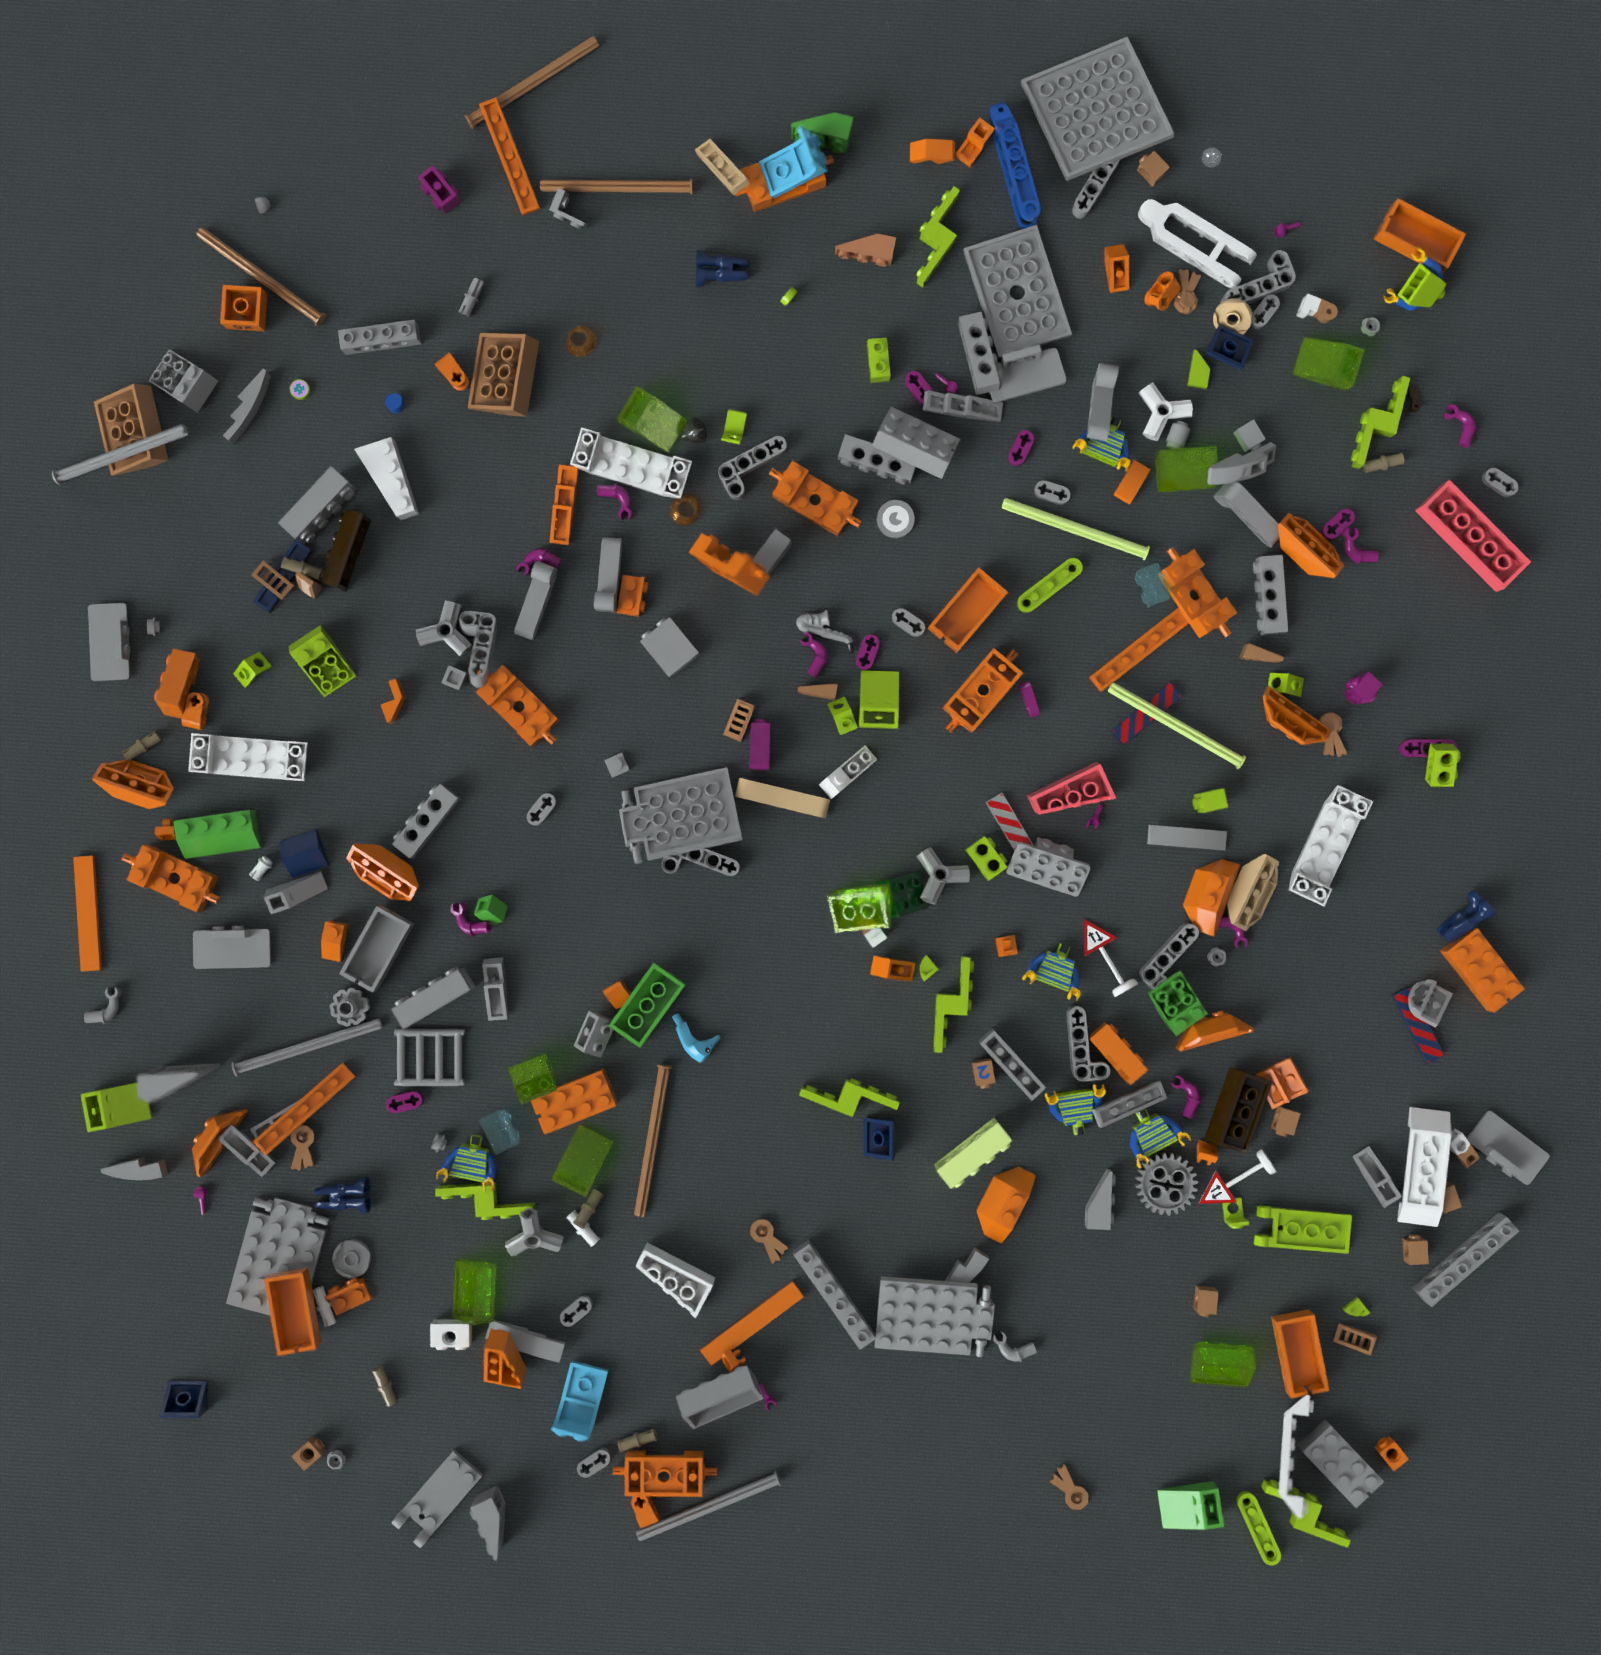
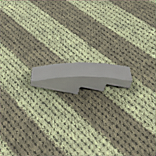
(252, 398)
(962, 406)
(1187, 837)
(531, 1342)

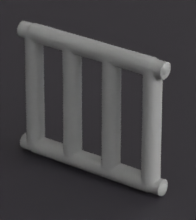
(438, 1080)

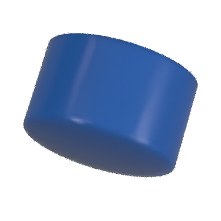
(395, 403)

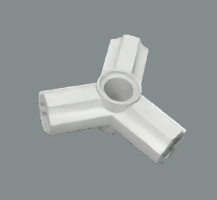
(1174, 410)

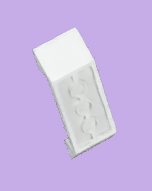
(630, 464)
(248, 757)
(1328, 844)
(1425, 1167)
(1295, 1502)

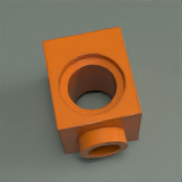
(1394, 1460)

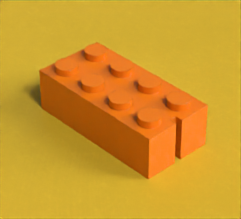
(1409, 228)
(967, 610)
(1482, 970)
(575, 1101)
(292, 1311)
(1300, 1353)

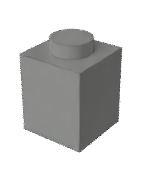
(1249, 436)

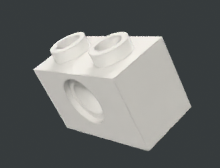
(439, 1336)

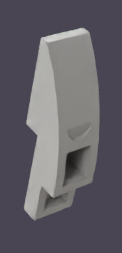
(1240, 467)

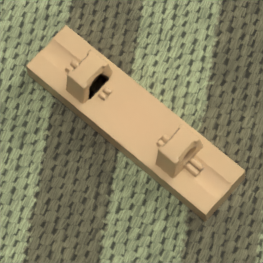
(722, 166)

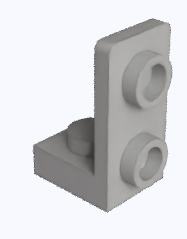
(561, 201)

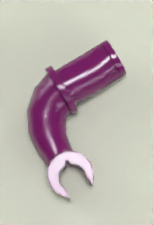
(1469, 424)
(617, 492)
(1357, 554)
(540, 555)
(820, 657)
(469, 927)
(1240, 934)
(1194, 1096)

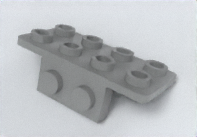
(1027, 372)
(109, 642)
(1049, 866)
(231, 948)
(1507, 1148)

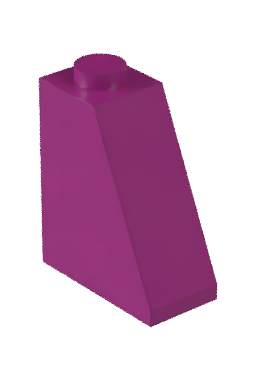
(760, 745)

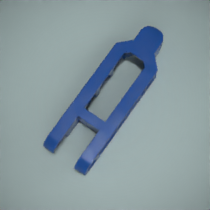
(1019, 184)

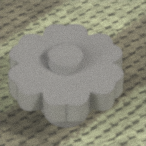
(349, 1006)

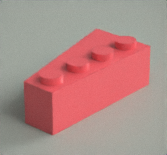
(1074, 790)

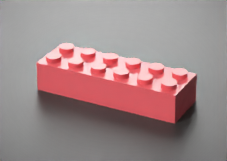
(1473, 536)

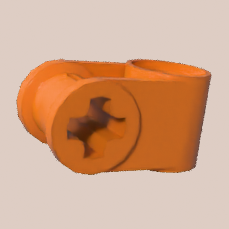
(1163, 290)
(451, 370)
(194, 713)
(645, 1511)

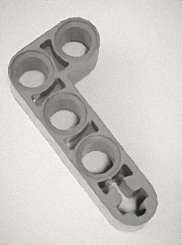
(1096, 183)
(1272, 279)
(1101, 401)
(755, 463)
(1249, 511)
(609, 574)
(542, 582)
(482, 633)
(703, 861)
(1171, 955)
(1082, 1042)

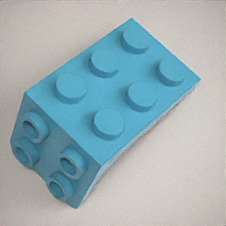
(794, 164)
(580, 1401)

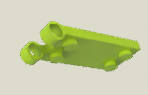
(1306, 1230)

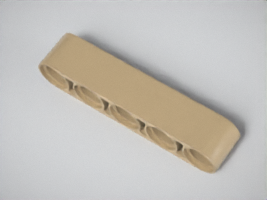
(782, 798)

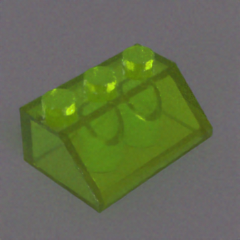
(1184, 468)
(861, 908)
(474, 1291)
(1222, 1364)

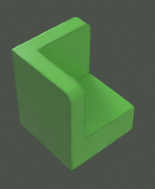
(490, 909)

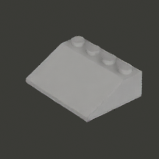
(169, 1079)

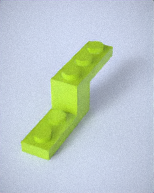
(937, 236)
(1380, 422)
(953, 1004)
(849, 1097)
(485, 1201)
(1309, 1522)

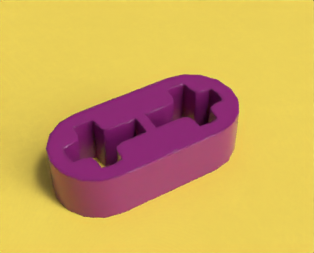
(914, 389)
(1024, 450)
(1335, 521)
(872, 653)
(1029, 699)
(404, 1097)

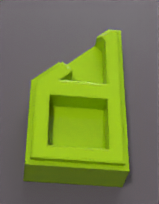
(1198, 372)

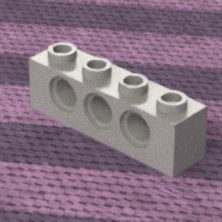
(379, 337)
(982, 382)
(852, 444)
(1274, 565)
(448, 802)
(1012, 1064)

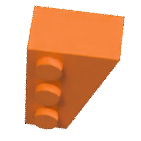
(176, 682)
(1117, 1053)
(502, 1360)

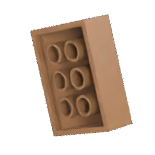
(503, 373)
(127, 418)

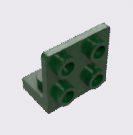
(906, 894)

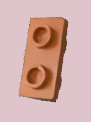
(631, 595)
(348, 1296)

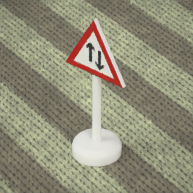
(1095, 939)
(1218, 1191)

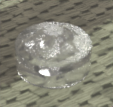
(1211, 157)

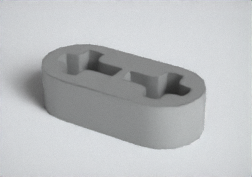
(1267, 314)
(1498, 486)
(1054, 488)
(911, 619)
(538, 806)
(578, 1313)
(596, 1466)

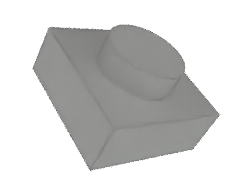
(454, 678)
(617, 765)

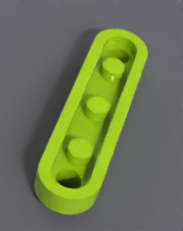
(1049, 585)
(1258, 1528)

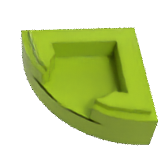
(927, 968)
(1356, 1308)

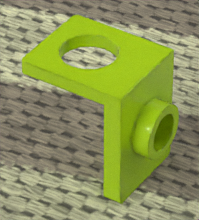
(734, 426)
(248, 670)
(1289, 684)
(843, 716)
(1236, 1219)

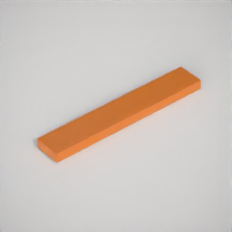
(509, 156)
(1139, 650)
(87, 913)
(304, 1109)
(752, 1322)

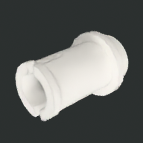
(261, 867)

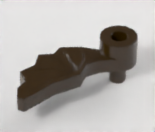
(1413, 395)

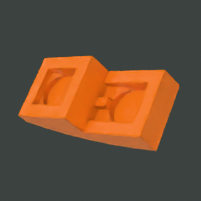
(1131, 482)

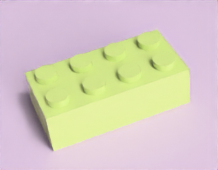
(972, 1153)

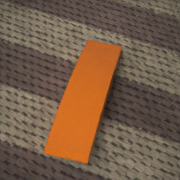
(564, 504)

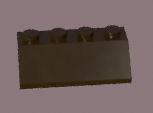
(345, 550)
(1238, 1110)

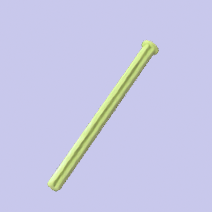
(1075, 528)
(1177, 725)

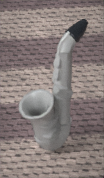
(814, 624)

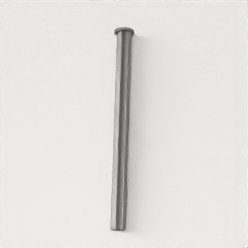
(166, 436)
(305, 1046)
(709, 1506)

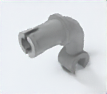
(105, 1014)
(1014, 1354)

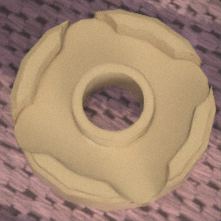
(1238, 308)

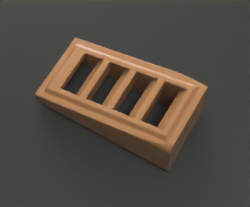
(258, 571)
(308, 585)
(1256, 653)
(825, 691)
(750, 707)
(1364, 1334)

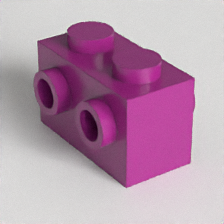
(435, 184)
(1362, 688)

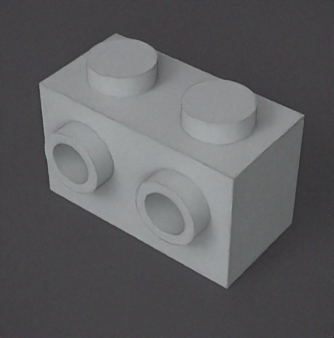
(594, 1034)

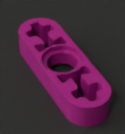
(1414, 743)

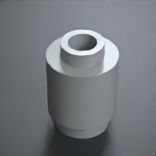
(1177, 435)

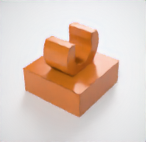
(166, 831)
(1006, 945)
(1207, 1152)
(730, 1361)

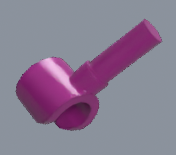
(1280, 230)
(952, 386)
(1094, 820)
(201, 1192)
(768, 1399)

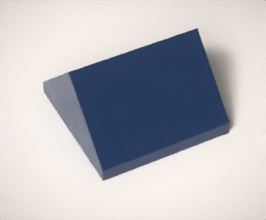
(1229, 346)
(303, 853)
(879, 1137)
(184, 1399)

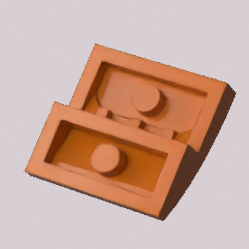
(1285, 1082)

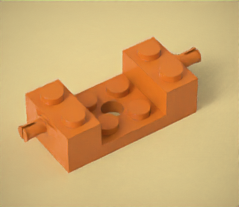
(760, 195)
(798, 486)
(735, 567)
(1208, 610)
(504, 691)
(967, 705)
(154, 869)
(684, 1471)

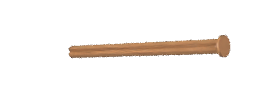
(538, 77)
(617, 186)
(261, 276)
(652, 1139)

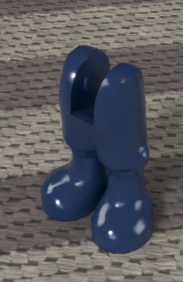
(726, 268)
(1467, 919)
(338, 1199)

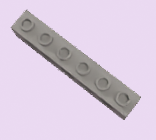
(1465, 1259)
(834, 1294)

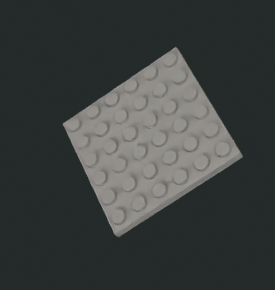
(1097, 108)

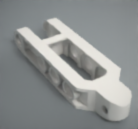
(1155, 215)

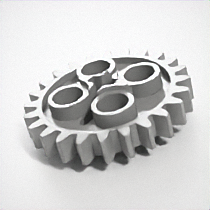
(1162, 1199)

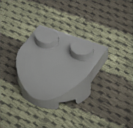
(1428, 1001)

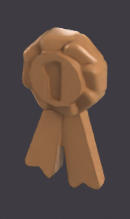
(1186, 300)
(1333, 722)
(302, 1139)
(762, 1232)
(1075, 1495)

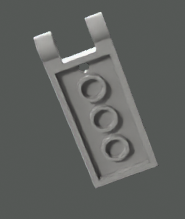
(439, 1495)

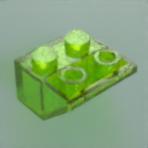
(533, 1078)

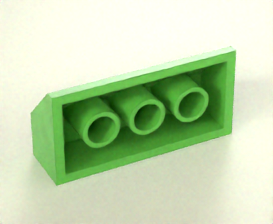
(218, 834)
(647, 1004)

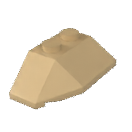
(1252, 891)

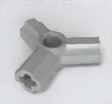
(434, 632)
(934, 886)
(532, 1235)

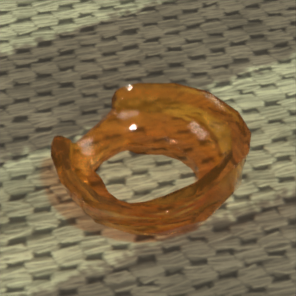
(588, 345)
(681, 520)

